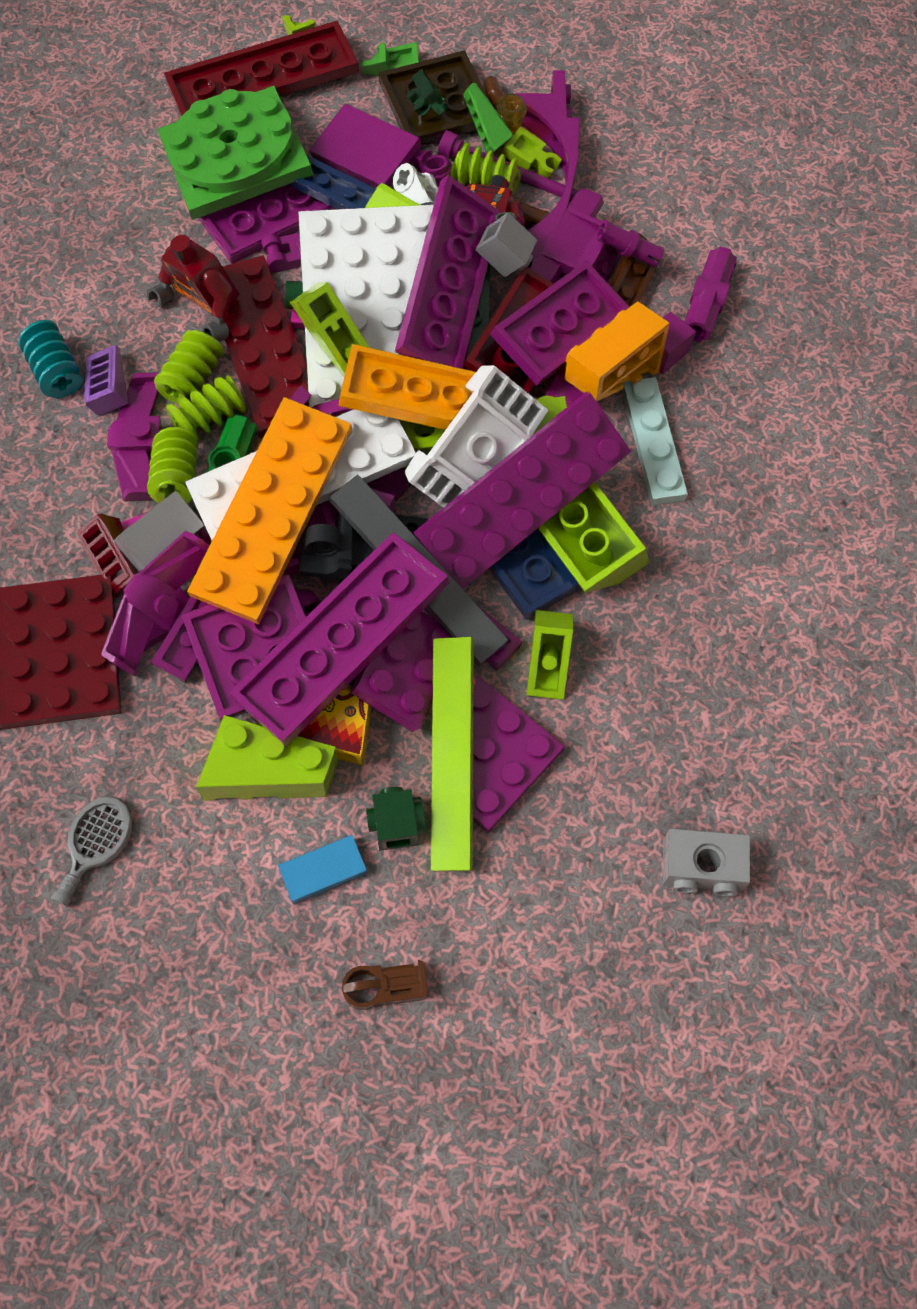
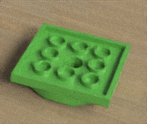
(233, 149)

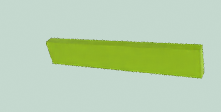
(452, 755)

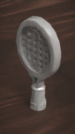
(72, 879)

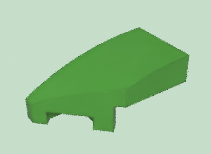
(391, 58)

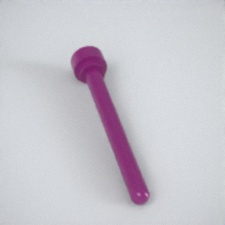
(451, 144)

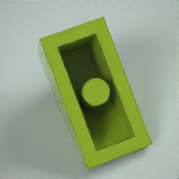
(550, 654)

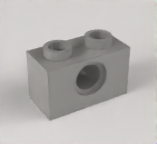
(727, 852)

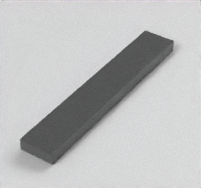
(452, 605)

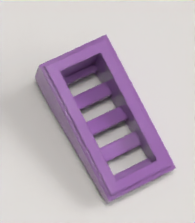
(115, 395)

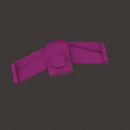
(132, 437)
(152, 599)

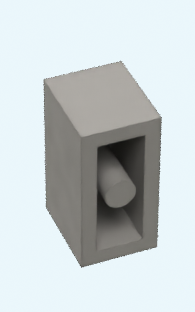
(157, 530)

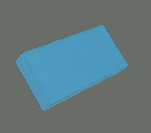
(322, 869)

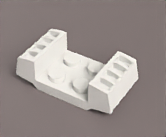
(480, 436)

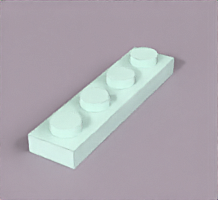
(654, 442)

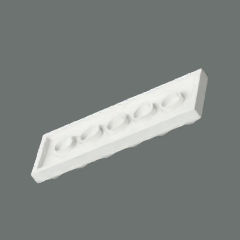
(372, 450)

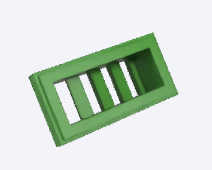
(488, 123)

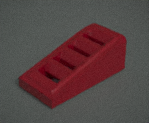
(94, 538)

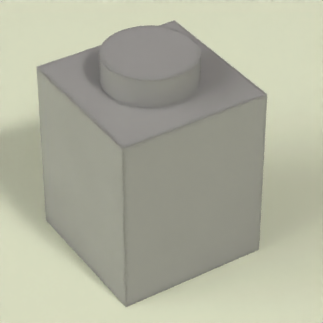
(507, 245)

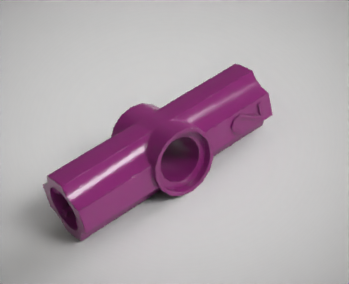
(710, 292)

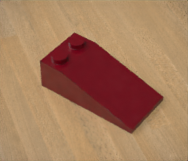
(487, 350)

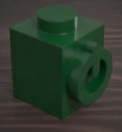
(396, 818)

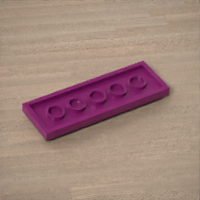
(447, 278)
(523, 490)
(339, 638)

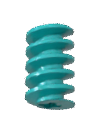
(50, 359)

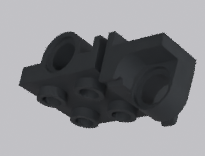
(338, 550)

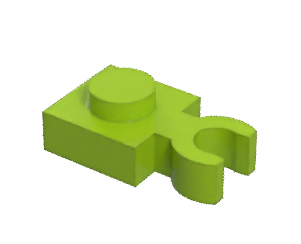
(530, 152)

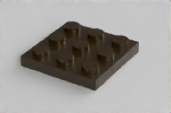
(452, 77)

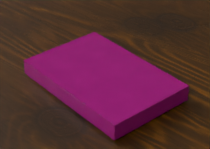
(364, 146)

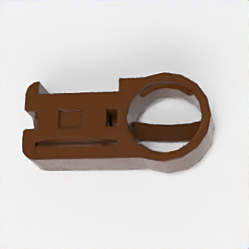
(395, 984)

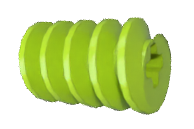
(480, 170)
(188, 365)
(207, 406)
(172, 463)

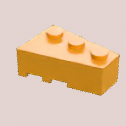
(618, 352)

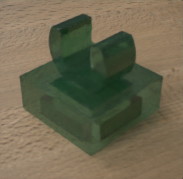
(427, 94)

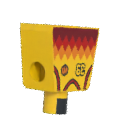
(343, 725)

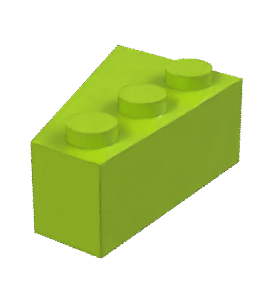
(253, 763)

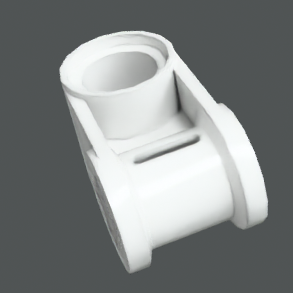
(415, 185)

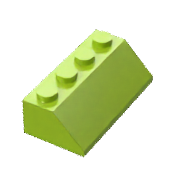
(594, 541)

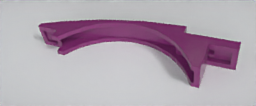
(554, 125)

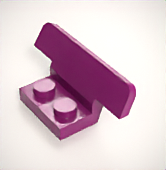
(575, 241)

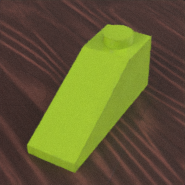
(328, 323)

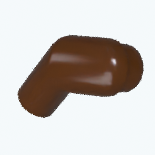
(493, 90)

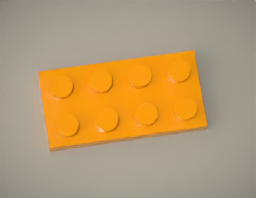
(404, 387)

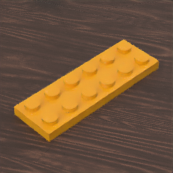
(270, 510)

